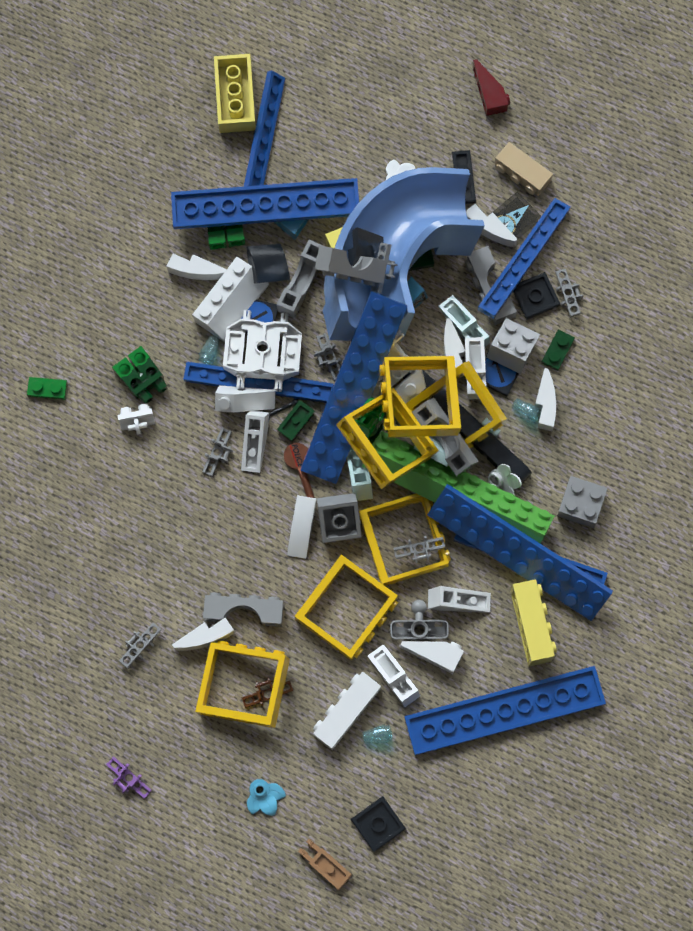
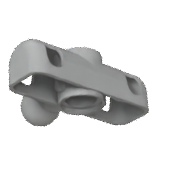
(407, 631)

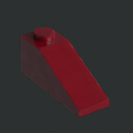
(490, 90)

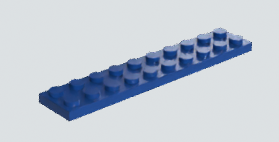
(264, 203)
(353, 384)
(519, 552)
(504, 710)

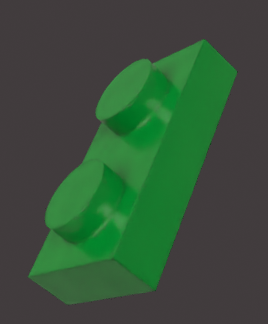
(47, 388)

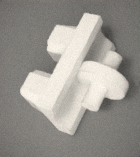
(136, 420)

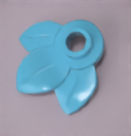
(266, 799)

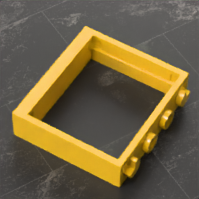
(421, 363)
(482, 392)
(367, 452)
(364, 516)
(322, 587)
(276, 694)

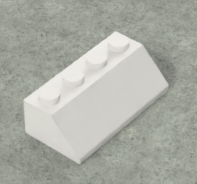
(228, 299)

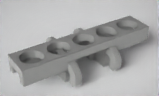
(384, 253)
(568, 286)
(327, 347)
(216, 458)
(425, 550)
(141, 639)

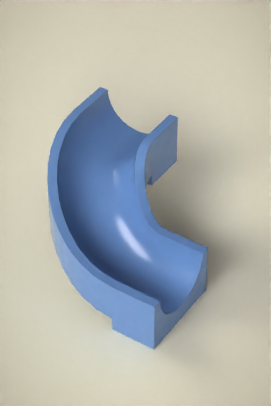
(414, 215)

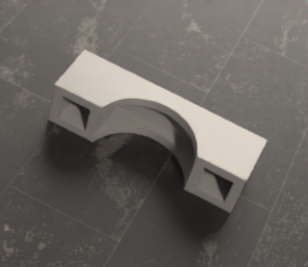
(335, 261)
(481, 264)
(296, 291)
(456, 450)
(219, 607)

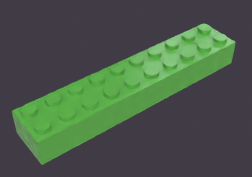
(432, 477)

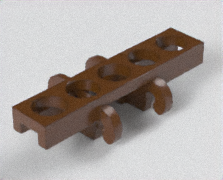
(259, 692)

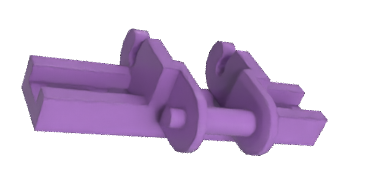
(132, 783)

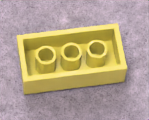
(234, 93)
(532, 622)

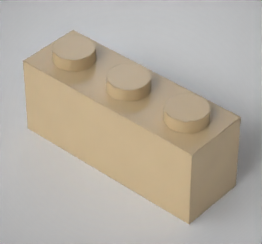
(523, 169)

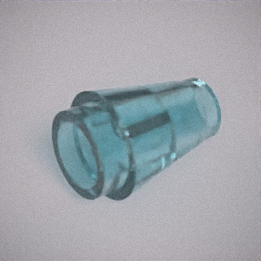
(209, 351)
(526, 410)
(379, 734)

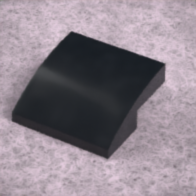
(364, 244)
(268, 263)

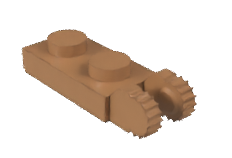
(327, 866)

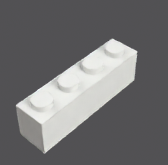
(347, 710)

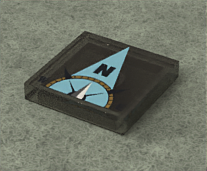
(517, 215)

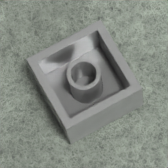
(513, 345)
(582, 502)
(339, 517)

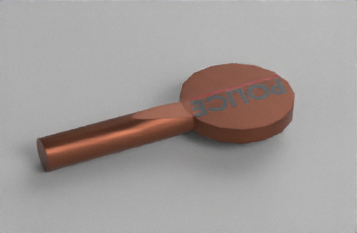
(294, 457)

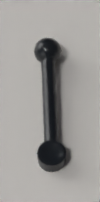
(294, 402)

